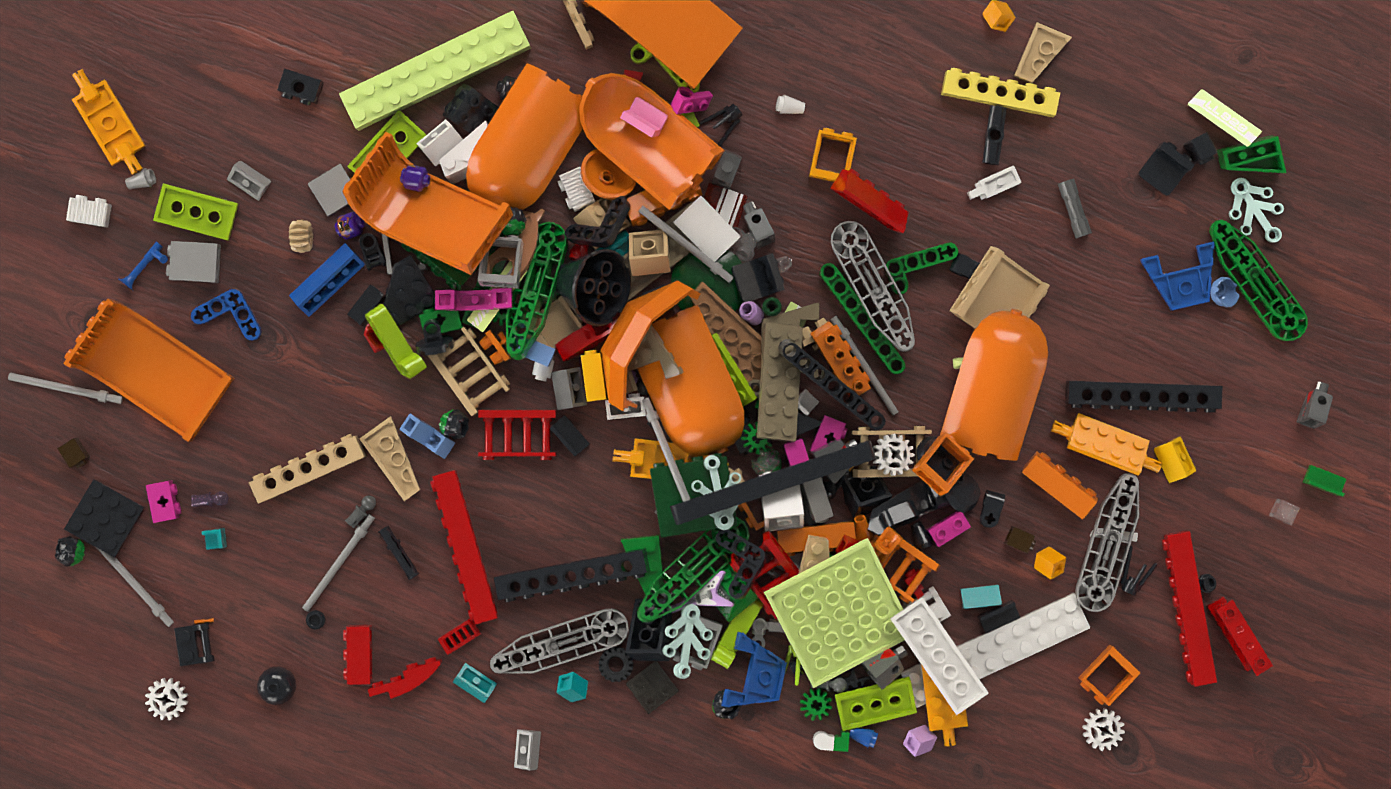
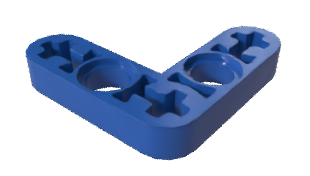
(228, 305)

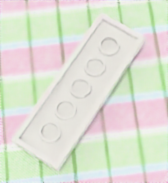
(939, 655)

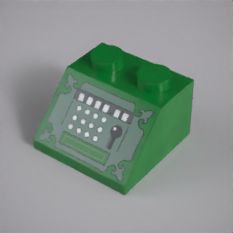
(739, 605)

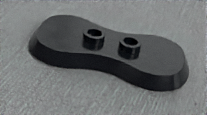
(966, 491)

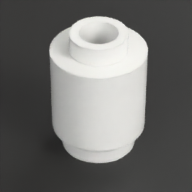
(542, 372)

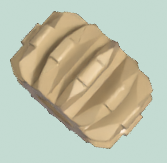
(301, 236)

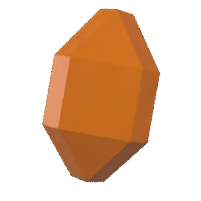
(629, 333)

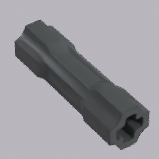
(1074, 207)

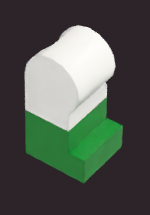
(832, 742)

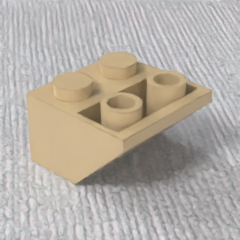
(594, 215)

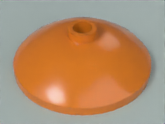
(599, 167)

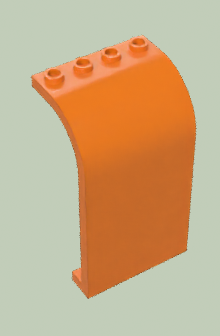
(679, 33)
(435, 221)
(149, 368)

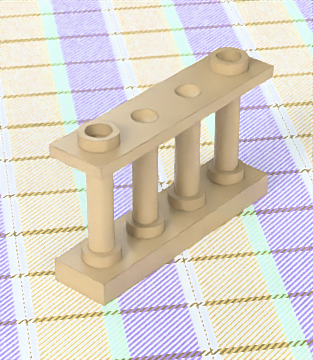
(460, 389)
(864, 469)

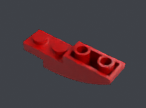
(583, 339)
(413, 677)

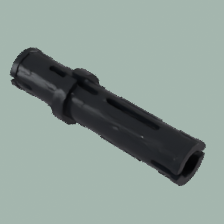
(398, 552)

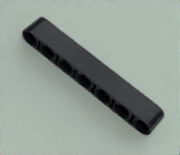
(840, 388)

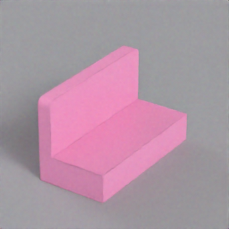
(645, 117)

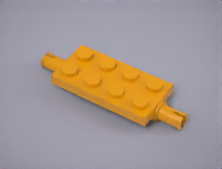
(108, 122)
(1107, 444)
(646, 454)
(939, 711)

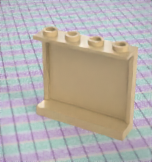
(997, 287)

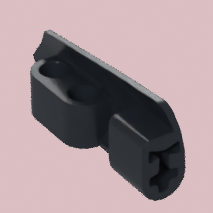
(906, 508)

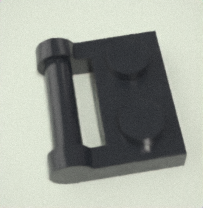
(188, 646)

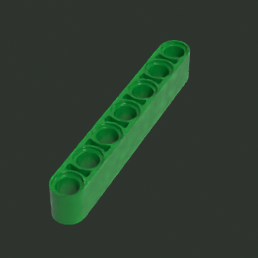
(853, 314)

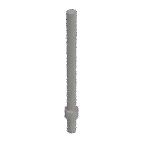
(715, 267)
(865, 367)
(102, 396)
(653, 417)
(360, 532)
(157, 610)

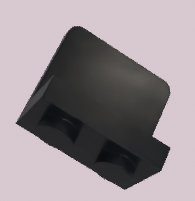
(469, 108)
(1166, 168)
(758, 278)

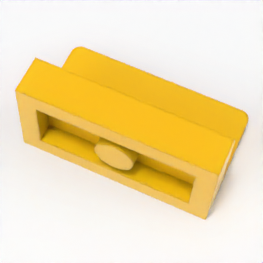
(1175, 460)

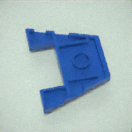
(1184, 286)
(763, 676)

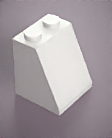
(783, 509)

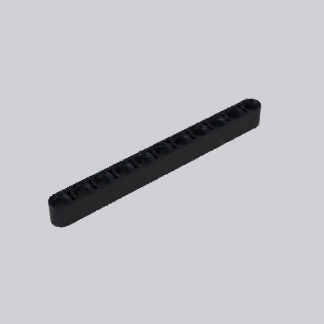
(772, 482)

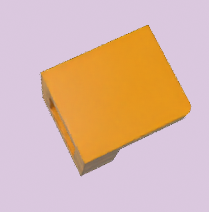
(999, 15)
(1050, 562)

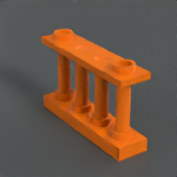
(911, 555)

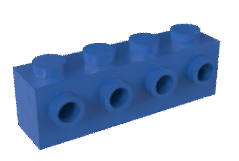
(327, 280)

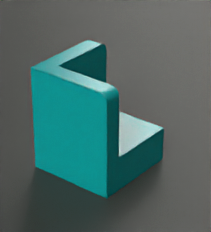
(215, 538)
(572, 687)

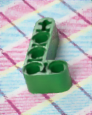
(921, 263)

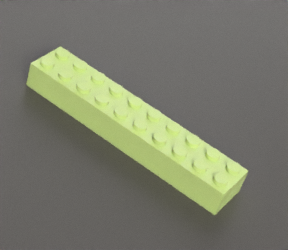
(435, 70)

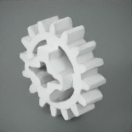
(887, 450)
(158, 697)
(1099, 735)

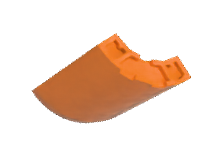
(525, 140)
(660, 164)
(997, 385)
(702, 404)

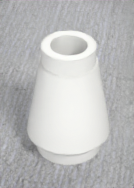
(789, 105)

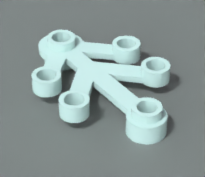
(1254, 207)
(717, 486)
(687, 638)

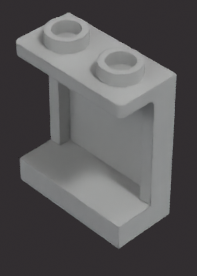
(194, 261)

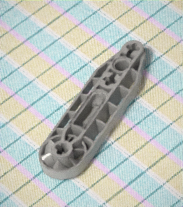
(878, 295)
(1113, 532)
(550, 648)

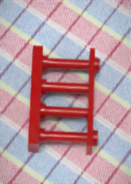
(508, 417)
(780, 558)
(1239, 635)

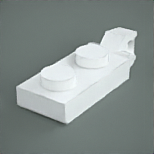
(995, 183)

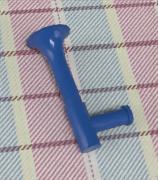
(148, 257)

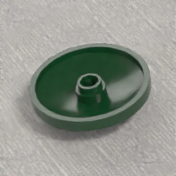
(693, 272)

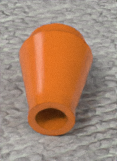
(861, 528)

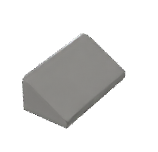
(248, 180)
(527, 749)

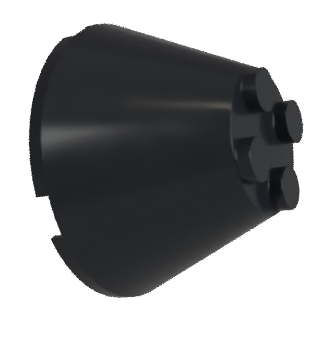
(595, 286)

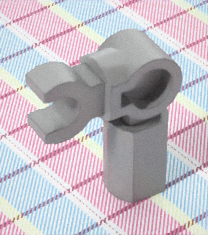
(760, 626)

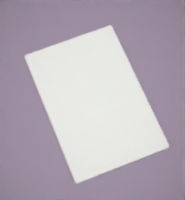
(707, 229)

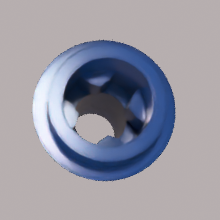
(864, 736)

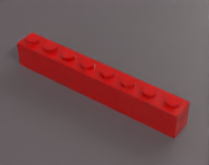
(465, 547)
(1190, 608)

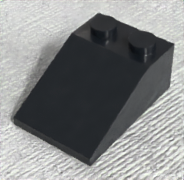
(648, 639)

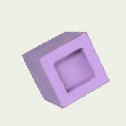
(920, 740)

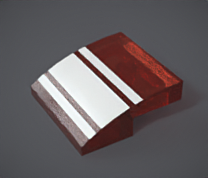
(726, 203)

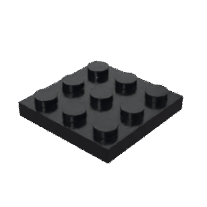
(104, 518)

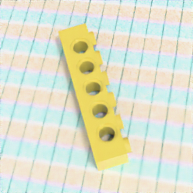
(990, 97)

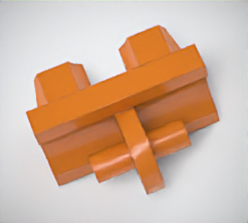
(489, 340)
(886, 544)

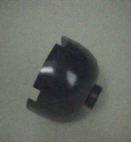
(276, 685)

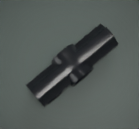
(996, 123)

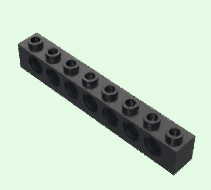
(1212, 395)
(505, 582)

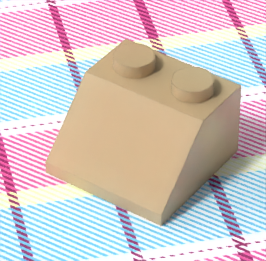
(649, 252)

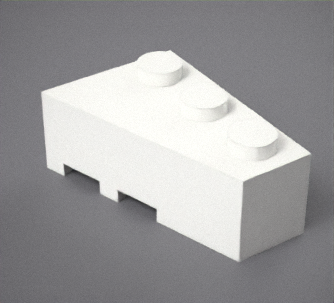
(456, 160)

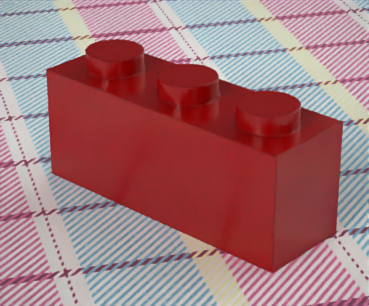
(358, 654)

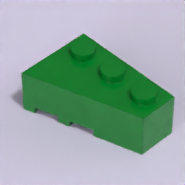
(1260, 156)
(653, 550)

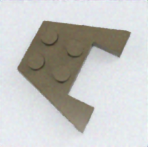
(793, 318)
(650, 351)

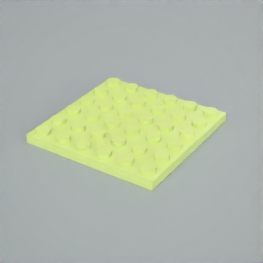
(838, 612)

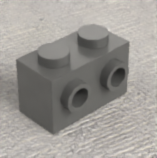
(568, 388)

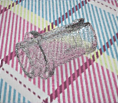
(787, 263)

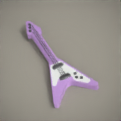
(708, 595)

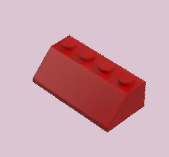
(870, 200)

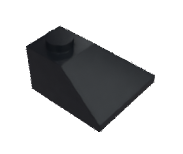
(864, 493)

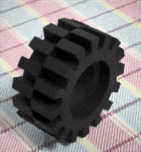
(607, 672)

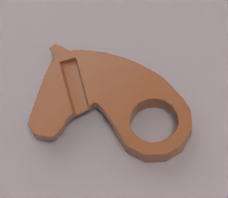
(529, 237)

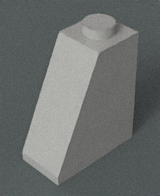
(816, 500)

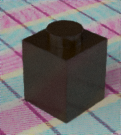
(74, 453)
(1020, 539)

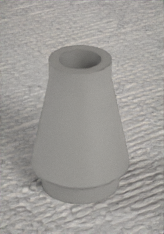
(142, 179)

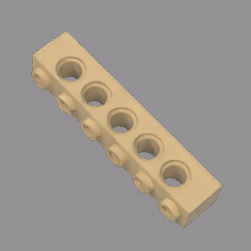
(263, 492)

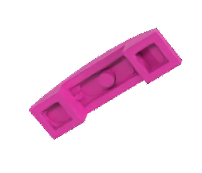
(473, 300)

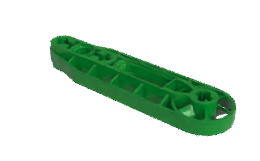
(1251, 270)
(533, 299)
(685, 576)

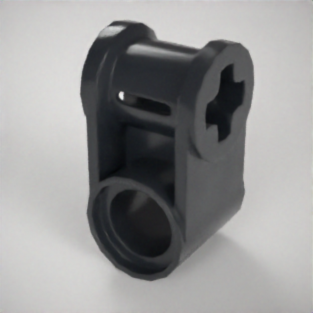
(372, 253)
(963, 266)
(993, 505)

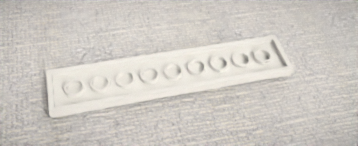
(1014, 641)

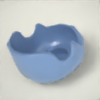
(1224, 292)

